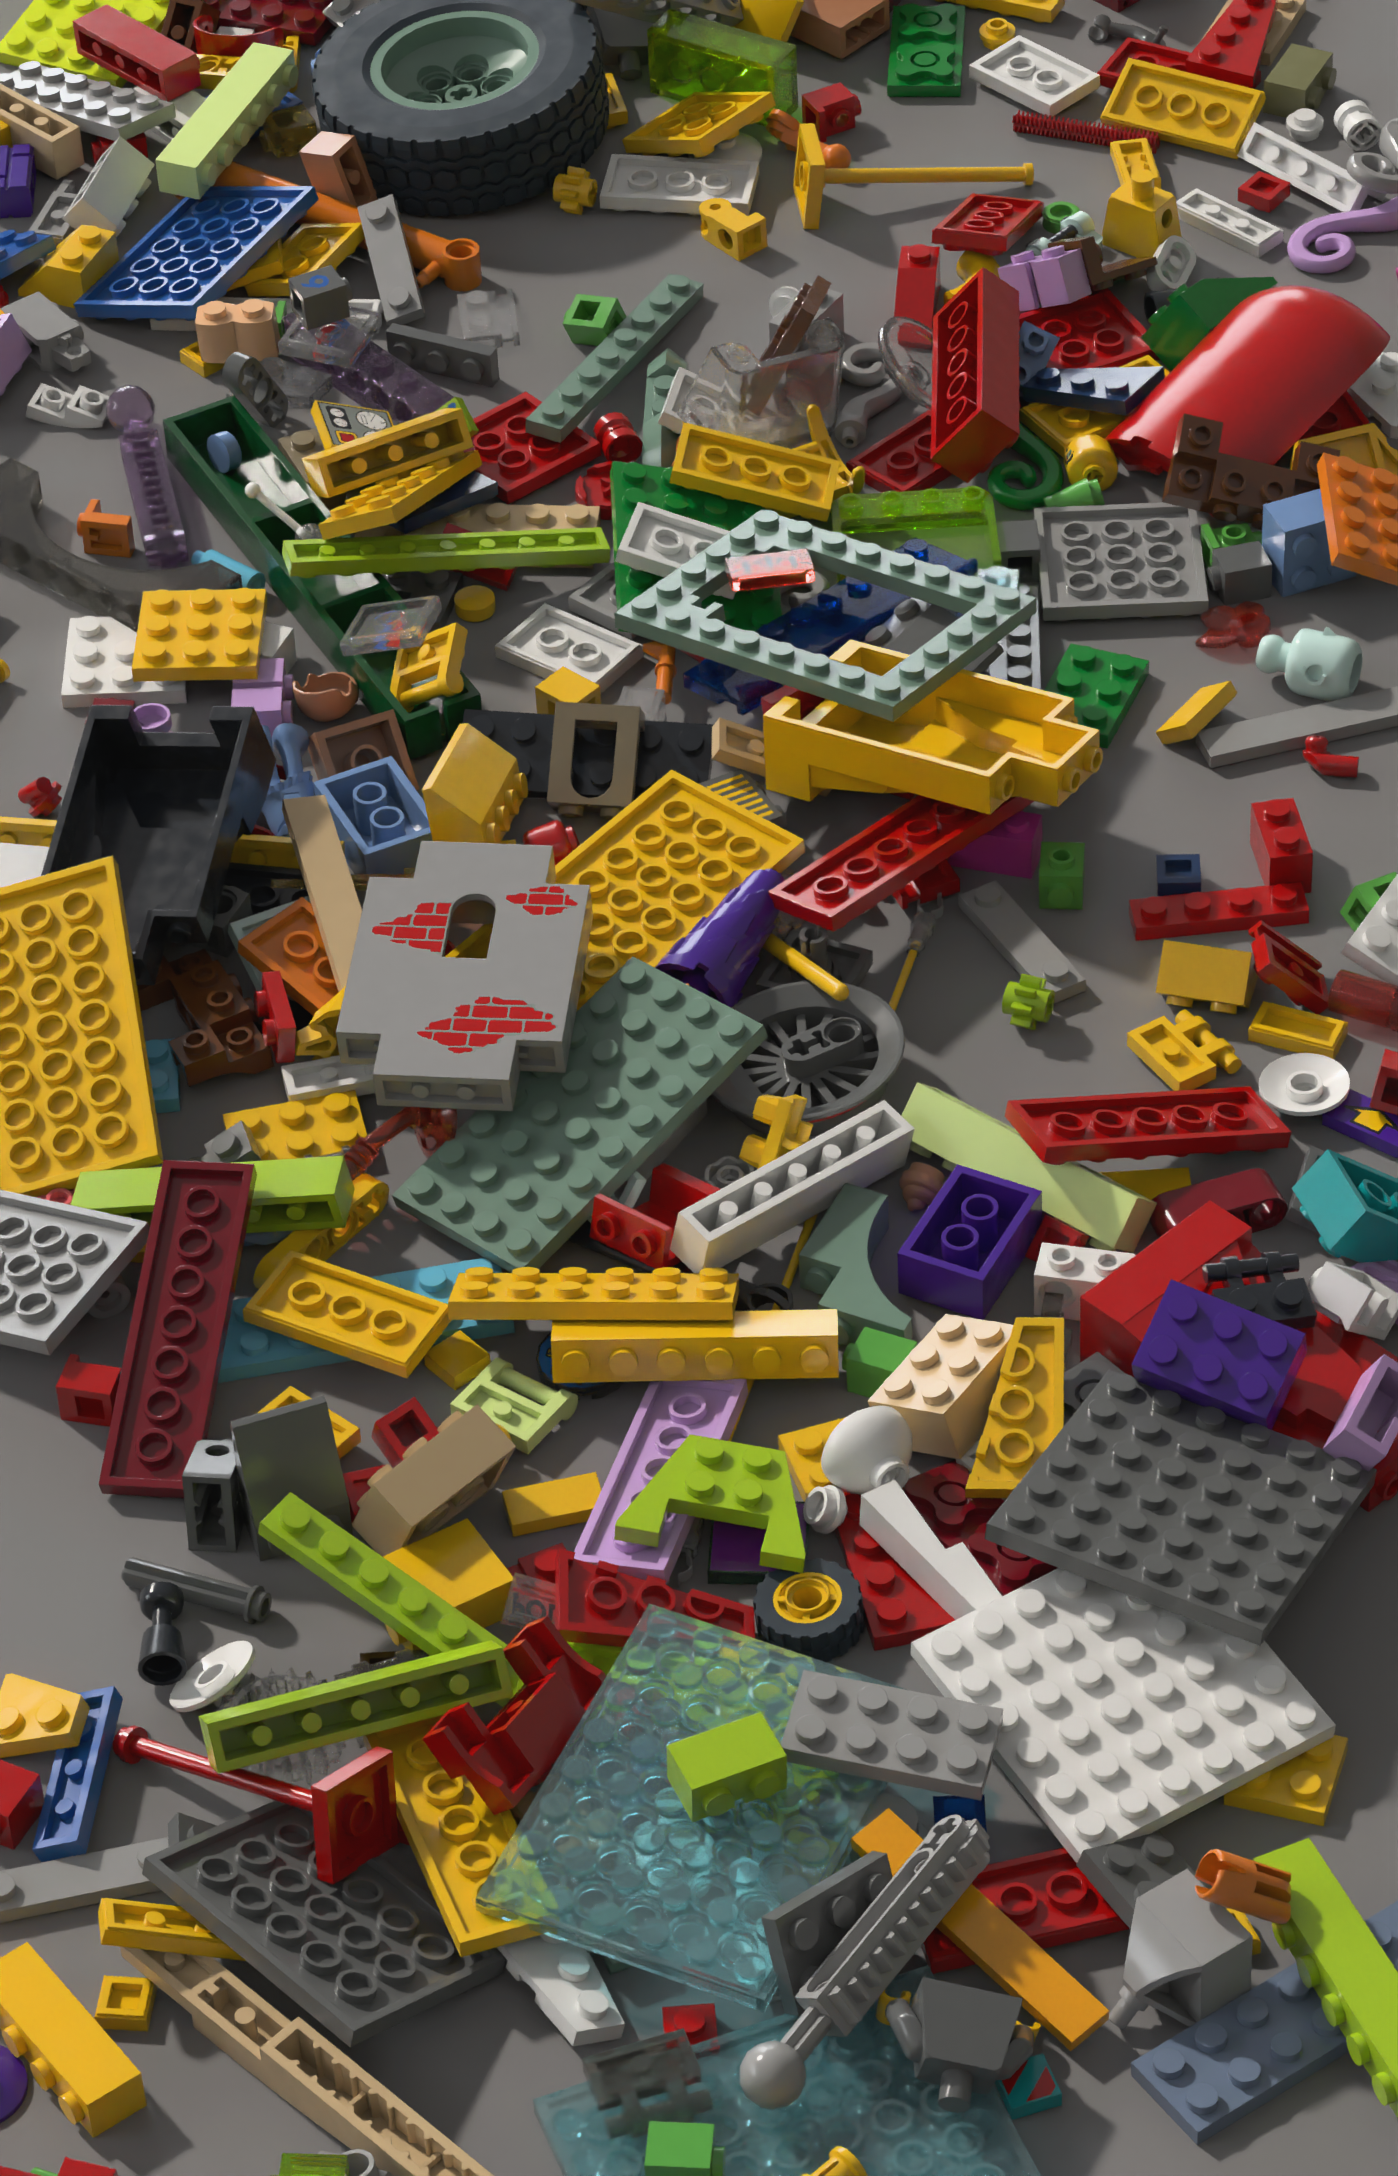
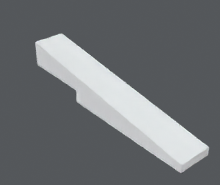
(945, 1574)

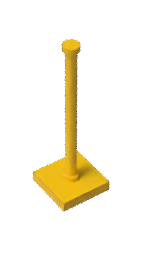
(812, 176)

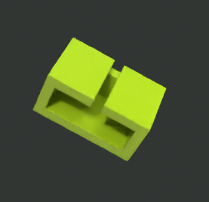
(726, 1765)

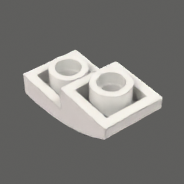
(63, 409)

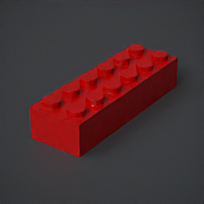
(975, 376)

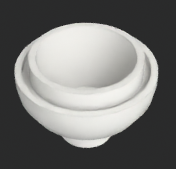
(868, 1450)

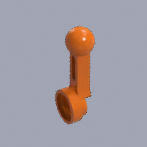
(786, 129)

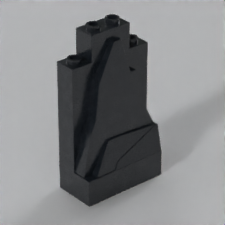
(166, 814)

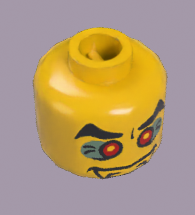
(1091, 459)

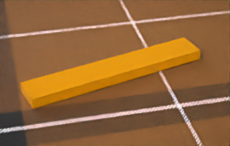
(998, 1944)

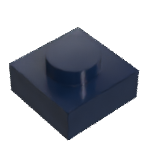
(1178, 874)

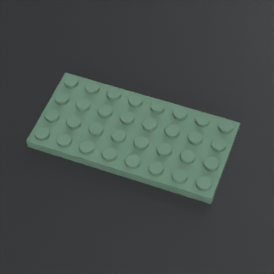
(634, 1072)

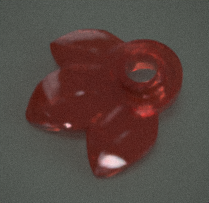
(1228, 625)

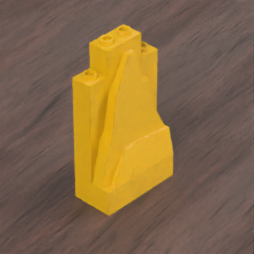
(960, 745)

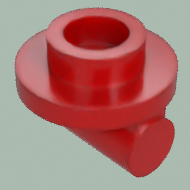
(41, 796)

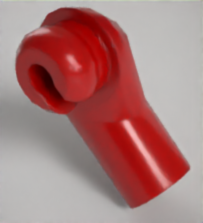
(1326, 763)

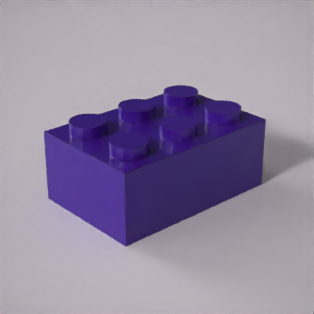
(969, 1242)
(1219, 1355)

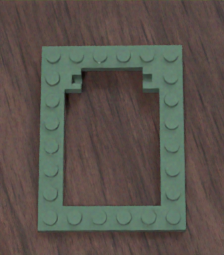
(674, 616)

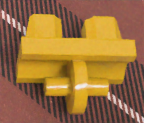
(785, 1132)

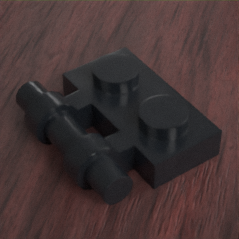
(1276, 1298)

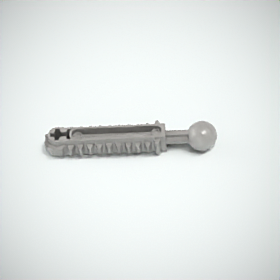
(869, 1957)

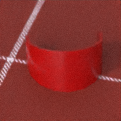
(230, 45)

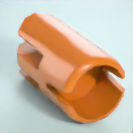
(1245, 1886)

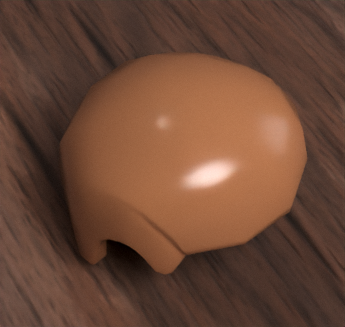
(326, 695)

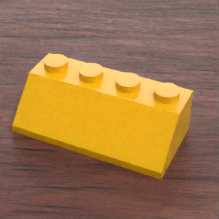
(473, 790)

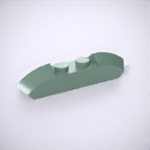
(658, 440)

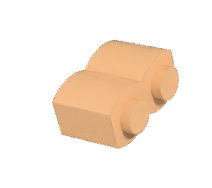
(237, 328)

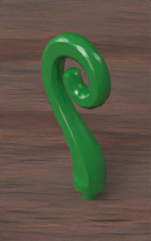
(1043, 458)

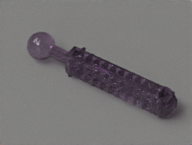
(163, 538)

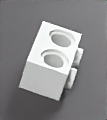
(1072, 1273)

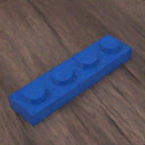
(78, 1781)

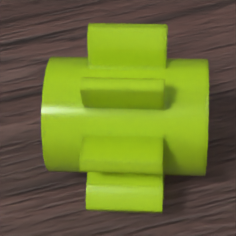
(1028, 1001)

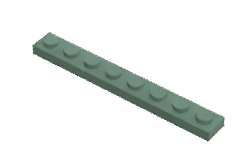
(614, 358)

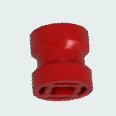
(617, 438)

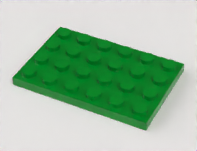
(651, 486)

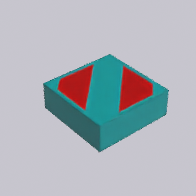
(1030, 2088)

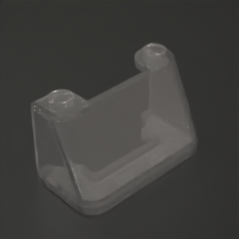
(772, 395)

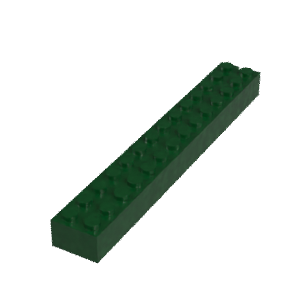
(321, 603)

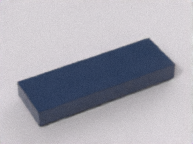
(463, 494)

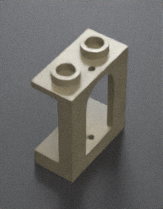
(568, 716)

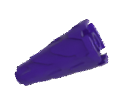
(725, 945)

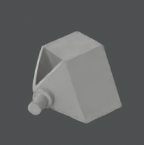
(1182, 1955)

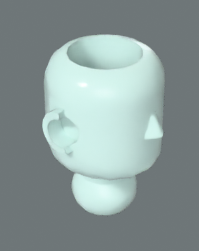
(1314, 663)

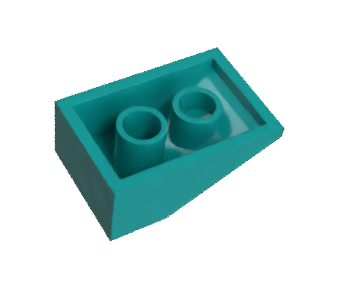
(1351, 1208)

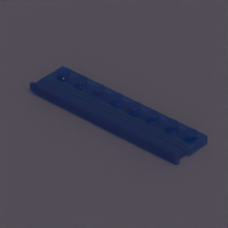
(819, 627)

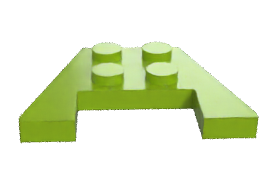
(725, 1485)

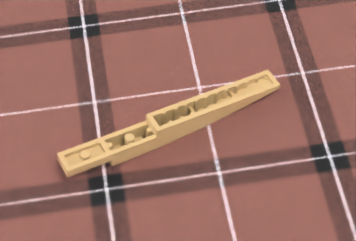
(303, 2067)

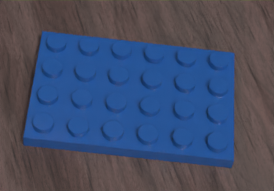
(196, 252)

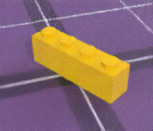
(387, 452)
(65, 2045)

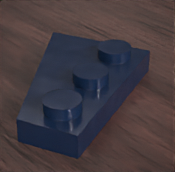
(1094, 389)

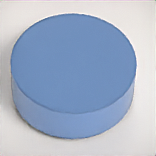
(224, 451)

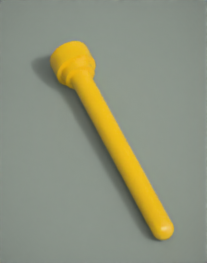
(806, 968)

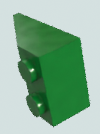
(1196, 313)

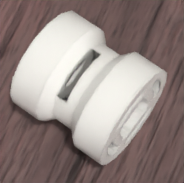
(1357, 125)

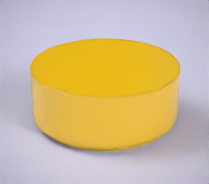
(475, 603)

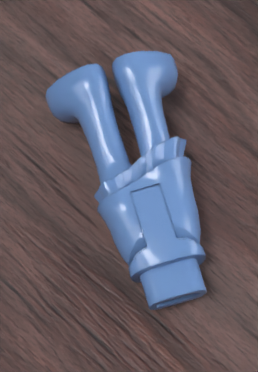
(288, 744)

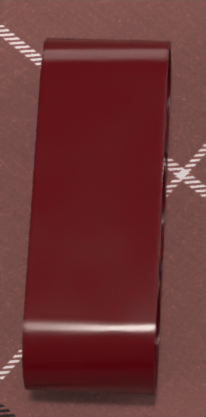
(1245, 1194)

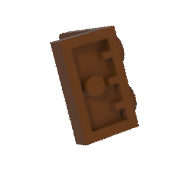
(1101, 276)

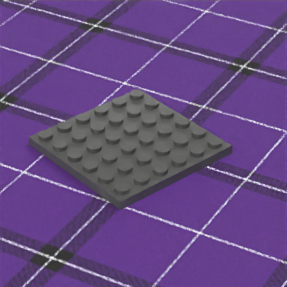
(1182, 1506)

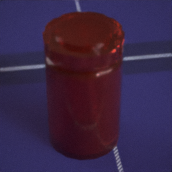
(1364, 999)

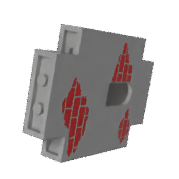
(465, 1026)

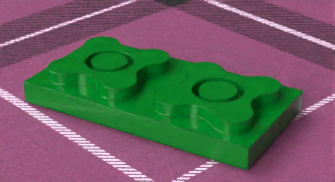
(926, 51)

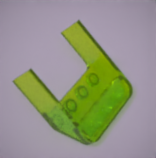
(915, 511)

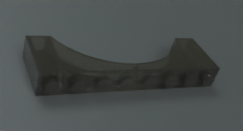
(92, 585)

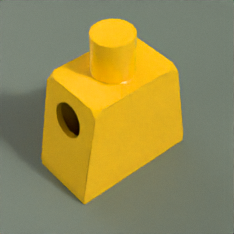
(1140, 216)

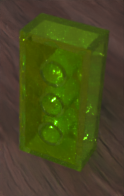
(708, 56)

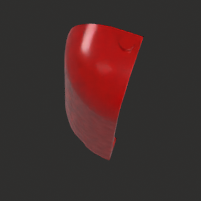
(1260, 373)

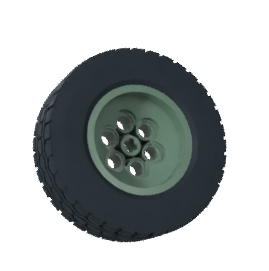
(464, 98)

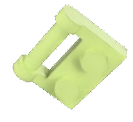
(521, 1417)

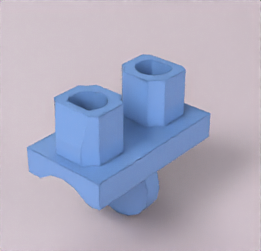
(1034, 352)

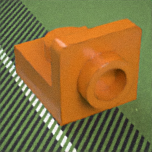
(105, 532)

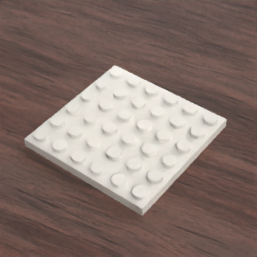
(1119, 1705)

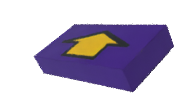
(1364, 1123)

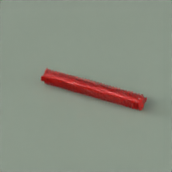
(1078, 132)

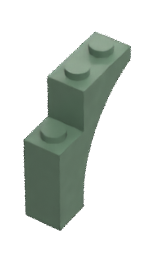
(839, 1262)

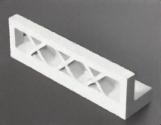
(1304, 169)

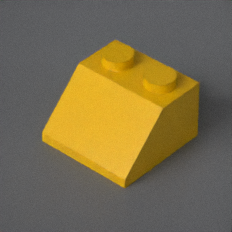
(73, 266)
(1206, 975)

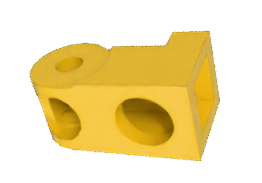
(731, 229)

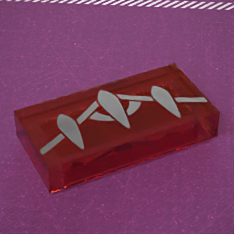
(769, 570)

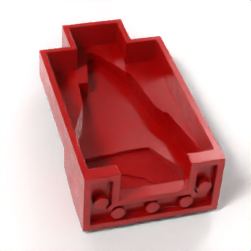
(1124, 1303)

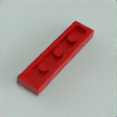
(1218, 911)

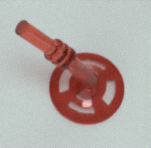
(426, 1122)

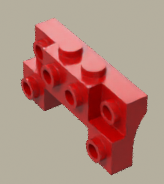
(529, 1730)

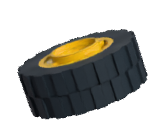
(810, 1611)

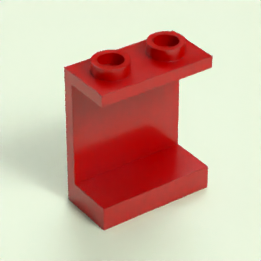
(648, 1228)

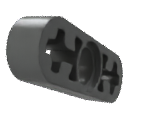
(255, 389)

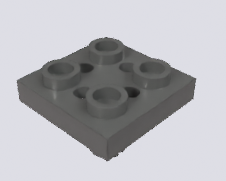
(839, 959)

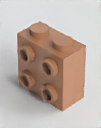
(841, 24)

